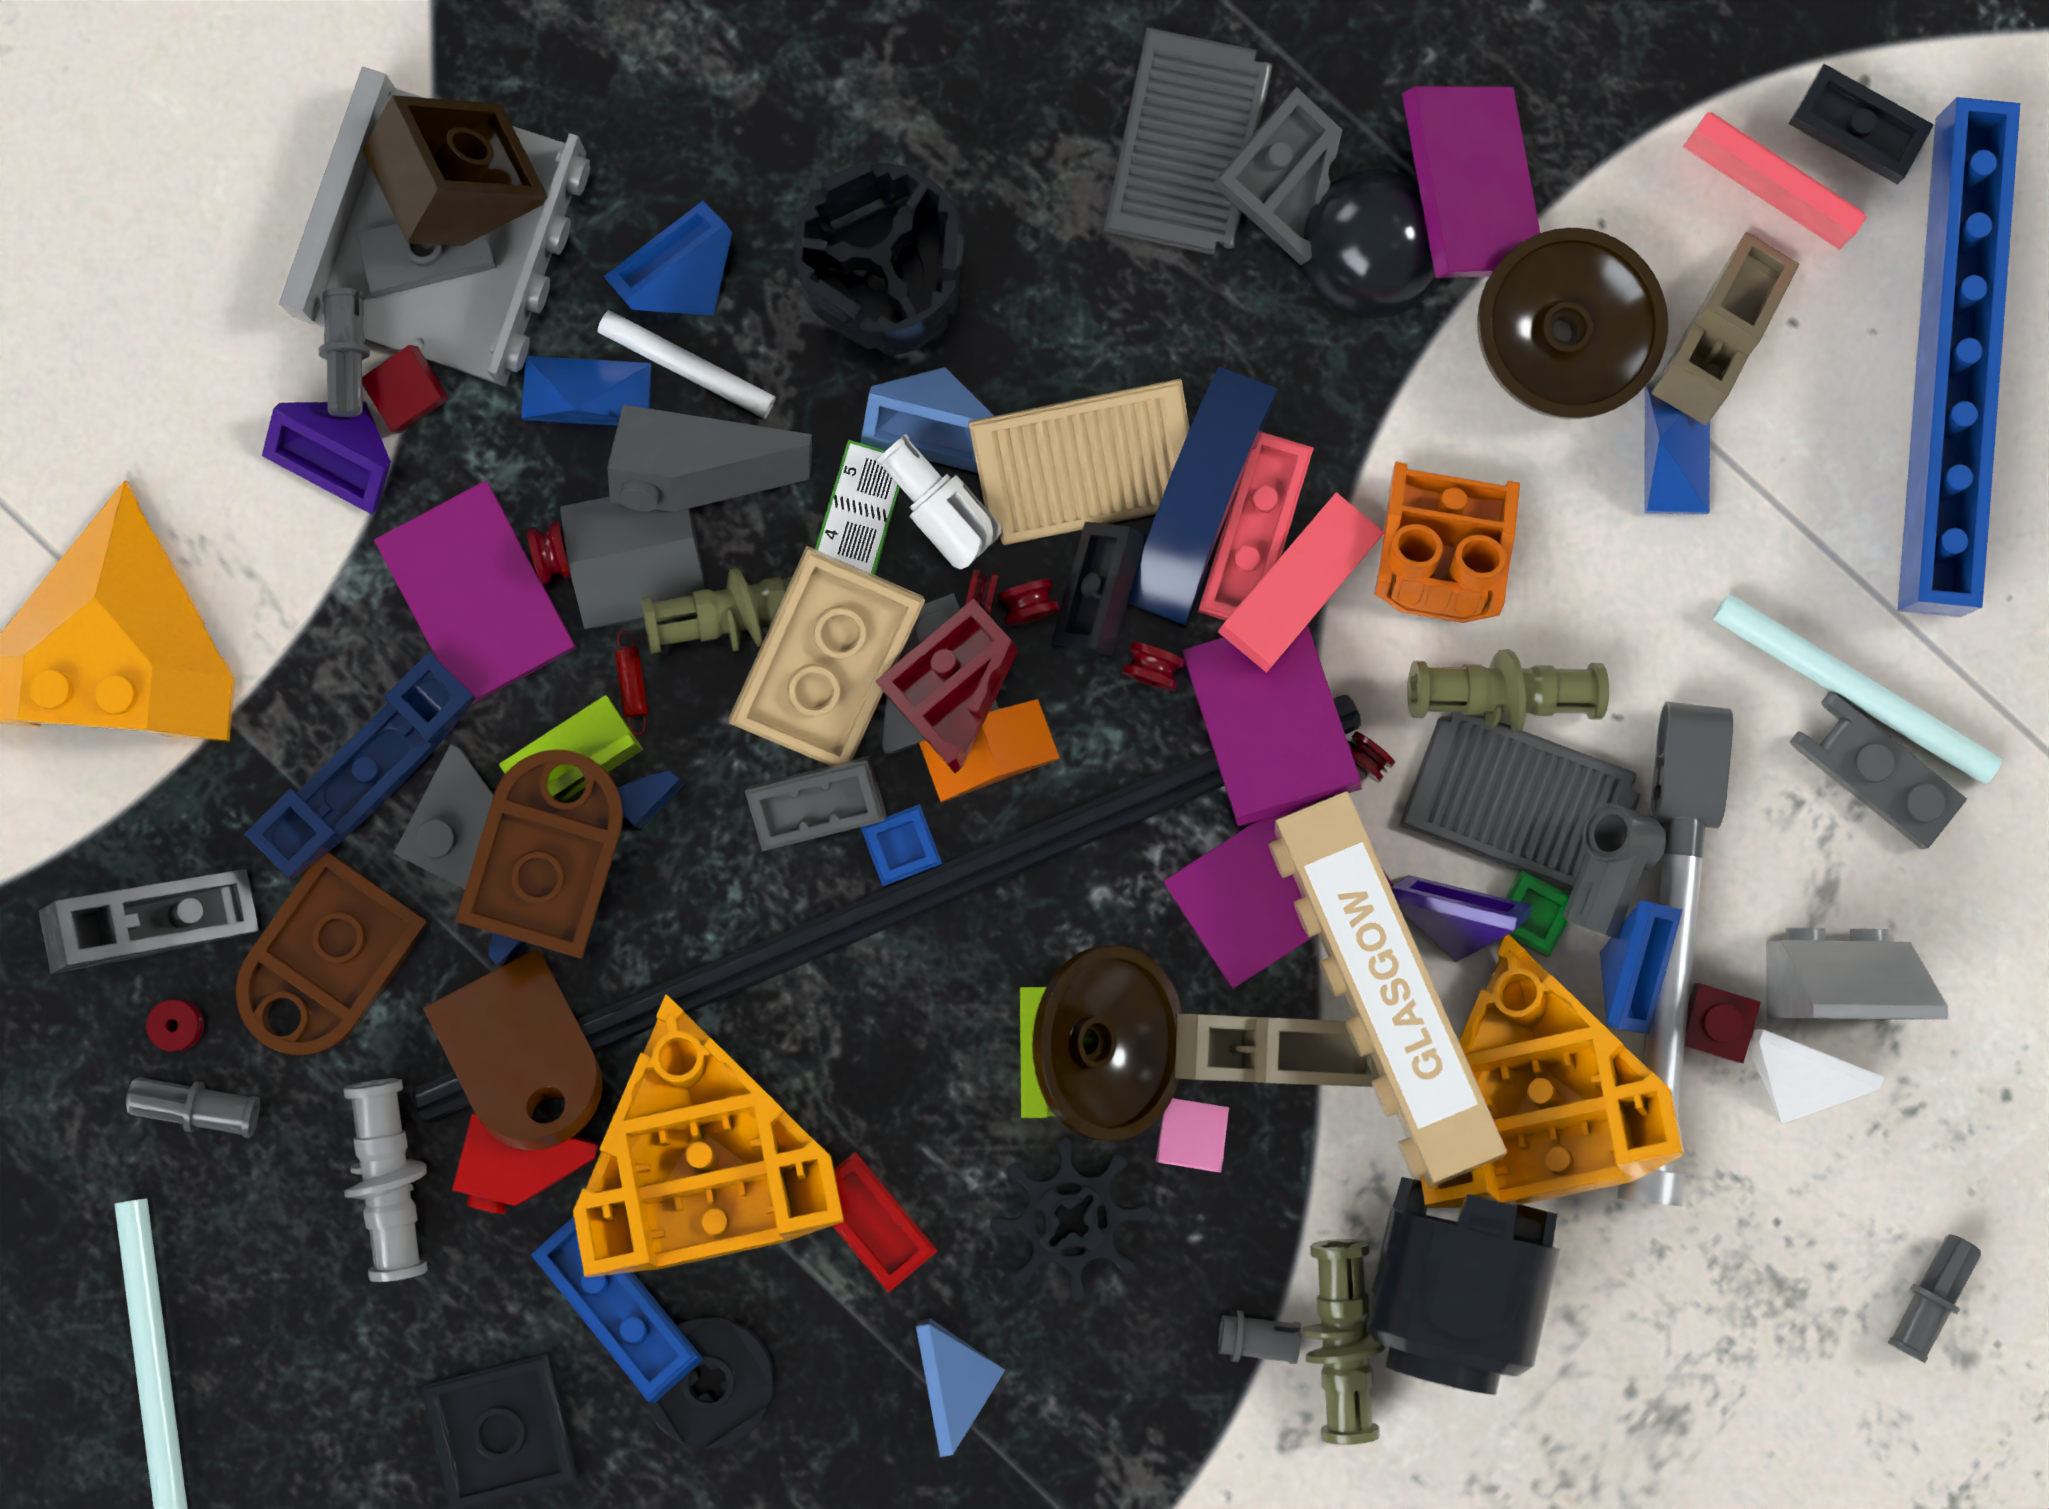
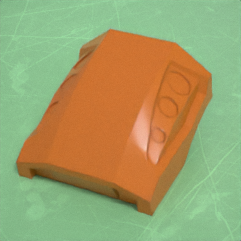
(1446, 545)

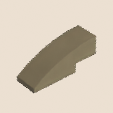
(1726, 329)
(1269, 1051)

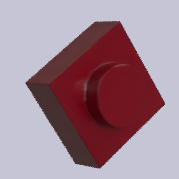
(1720, 1022)

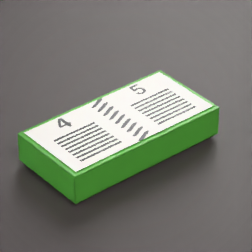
(859, 509)

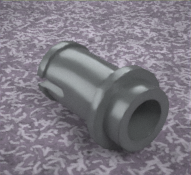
(1259, 1338)

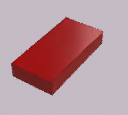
(878, 1225)

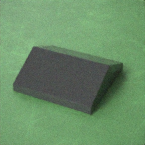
(626, 556)

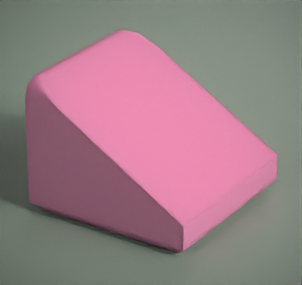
(1193, 1135)

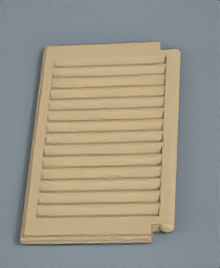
(1080, 460)

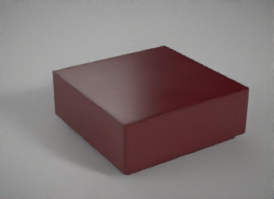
(404, 389)

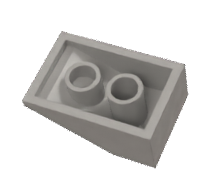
(1849, 978)

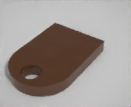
(542, 857)
(328, 954)
(515, 1047)

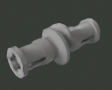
(385, 1180)

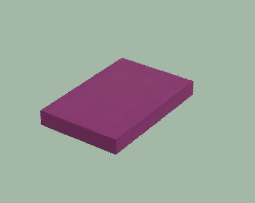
(1470, 176)
(475, 592)
(1273, 729)
(1241, 903)

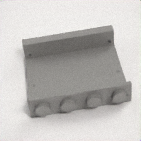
(458, 323)

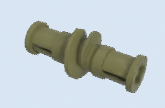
(716, 612)
(1507, 690)
(1345, 1342)

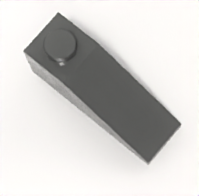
(693, 460)
(146, 920)

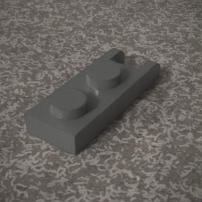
(1882, 774)

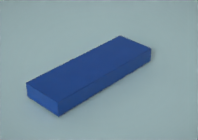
(620, 1316)

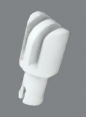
(941, 506)

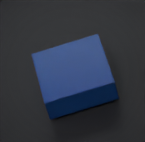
(901, 846)

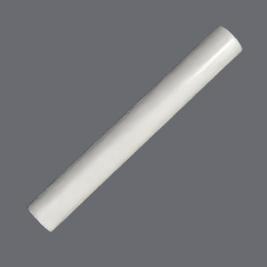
(686, 364)

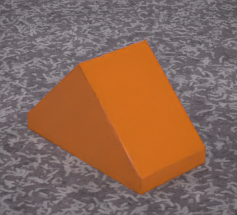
(1007, 745)

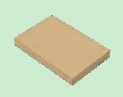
(822, 658)

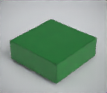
(1545, 921)

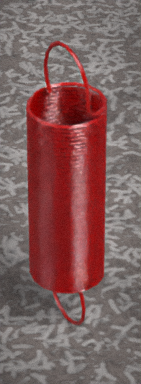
(631, 682)

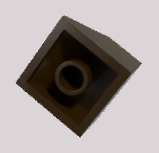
(451, 169)

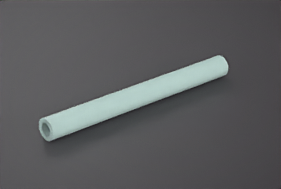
(1857, 689)
(150, 1355)

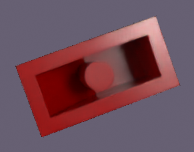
(511, 1176)

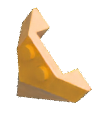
(115, 640)
(1560, 1091)
(698, 1163)

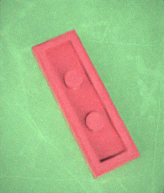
(1775, 180)
(1256, 523)
(1301, 582)

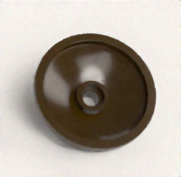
(1603, 296)
(1107, 1043)

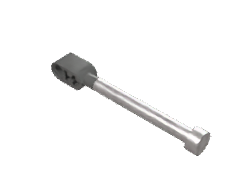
(1688, 796)

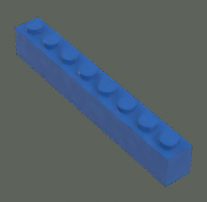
(1959, 358)

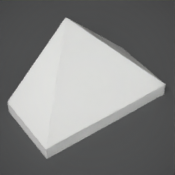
(1804, 1078)

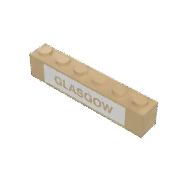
(1388, 991)

